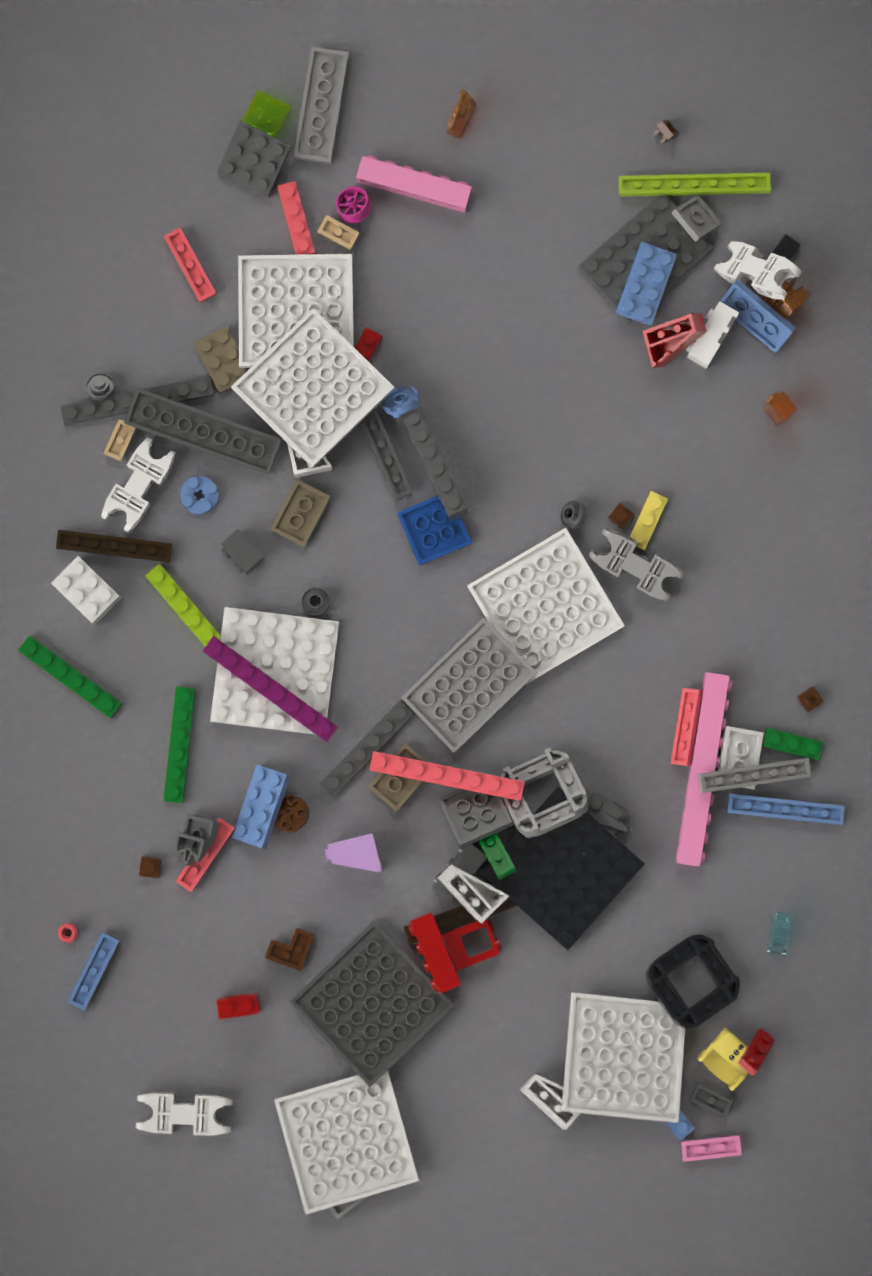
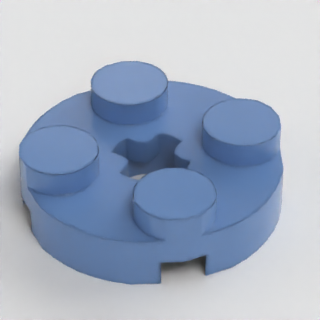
(401, 401)
(208, 489)

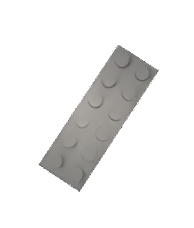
(321, 105)

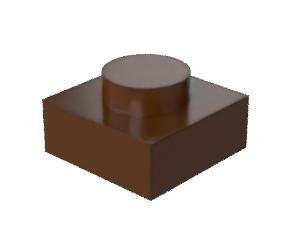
(621, 516)
(150, 867)

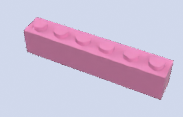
(413, 183)

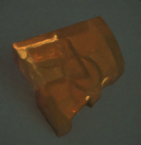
(461, 115)

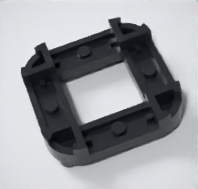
(715, 965)

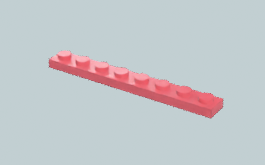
(447, 776)

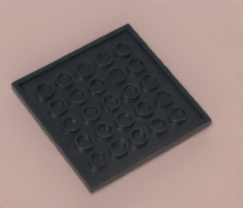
(566, 874)

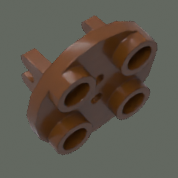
(297, 808)

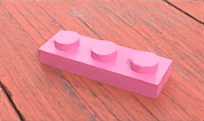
(711, 1148)

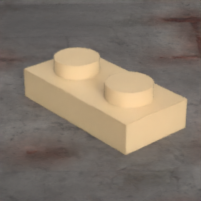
(338, 232)
(119, 441)

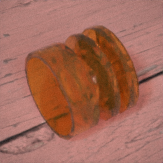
(792, 301)

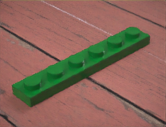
(70, 676)
(179, 744)

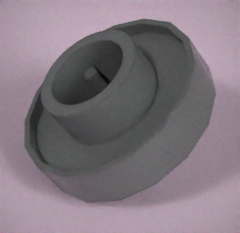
(100, 386)
(573, 514)
(315, 601)

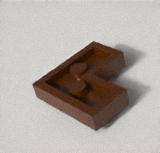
(292, 955)

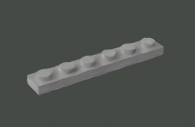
(754, 775)

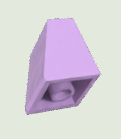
(356, 853)

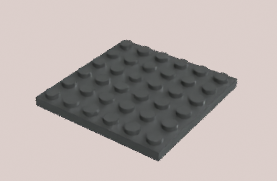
(371, 1003)

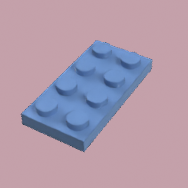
(646, 283)
(758, 316)
(261, 806)

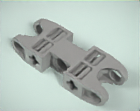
(637, 564)

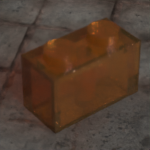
(779, 407)

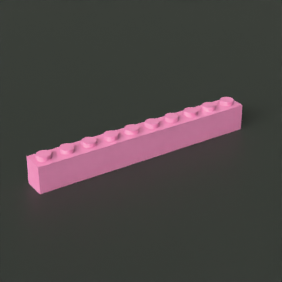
(704, 760)

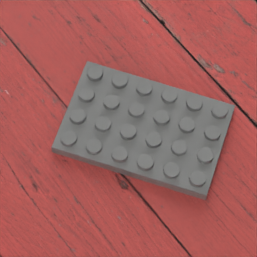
(469, 685)

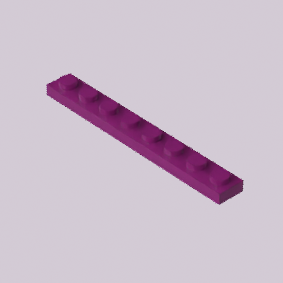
(270, 689)

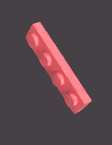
(296, 219)
(190, 265)
(686, 727)
(192, 874)

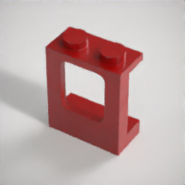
(457, 950)
(238, 1005)

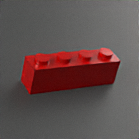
(435, 953)

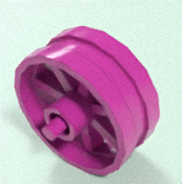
(351, 196)

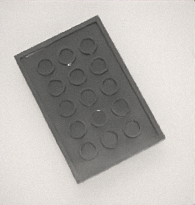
(655, 225)

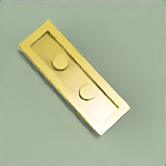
(648, 519)

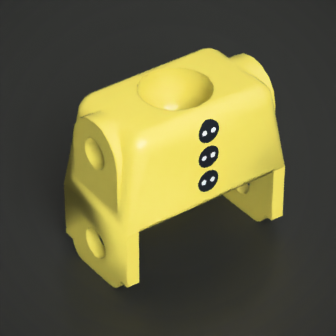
(722, 1058)

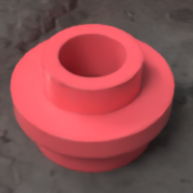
(63, 928)

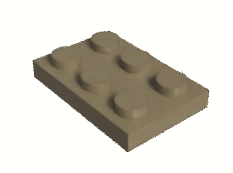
(221, 358)
(300, 513)
(396, 789)

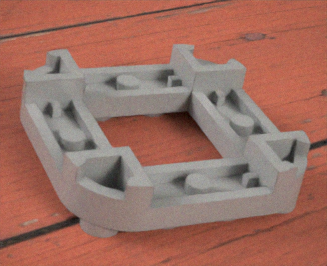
(555, 816)

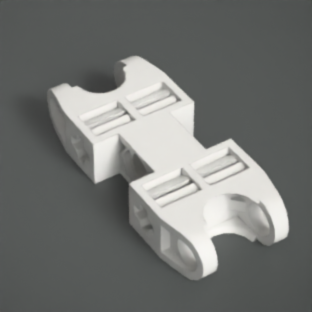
(766, 274)
(138, 484)
(184, 1113)

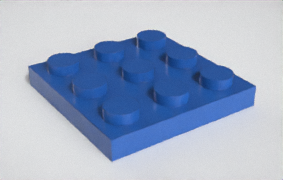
(431, 531)

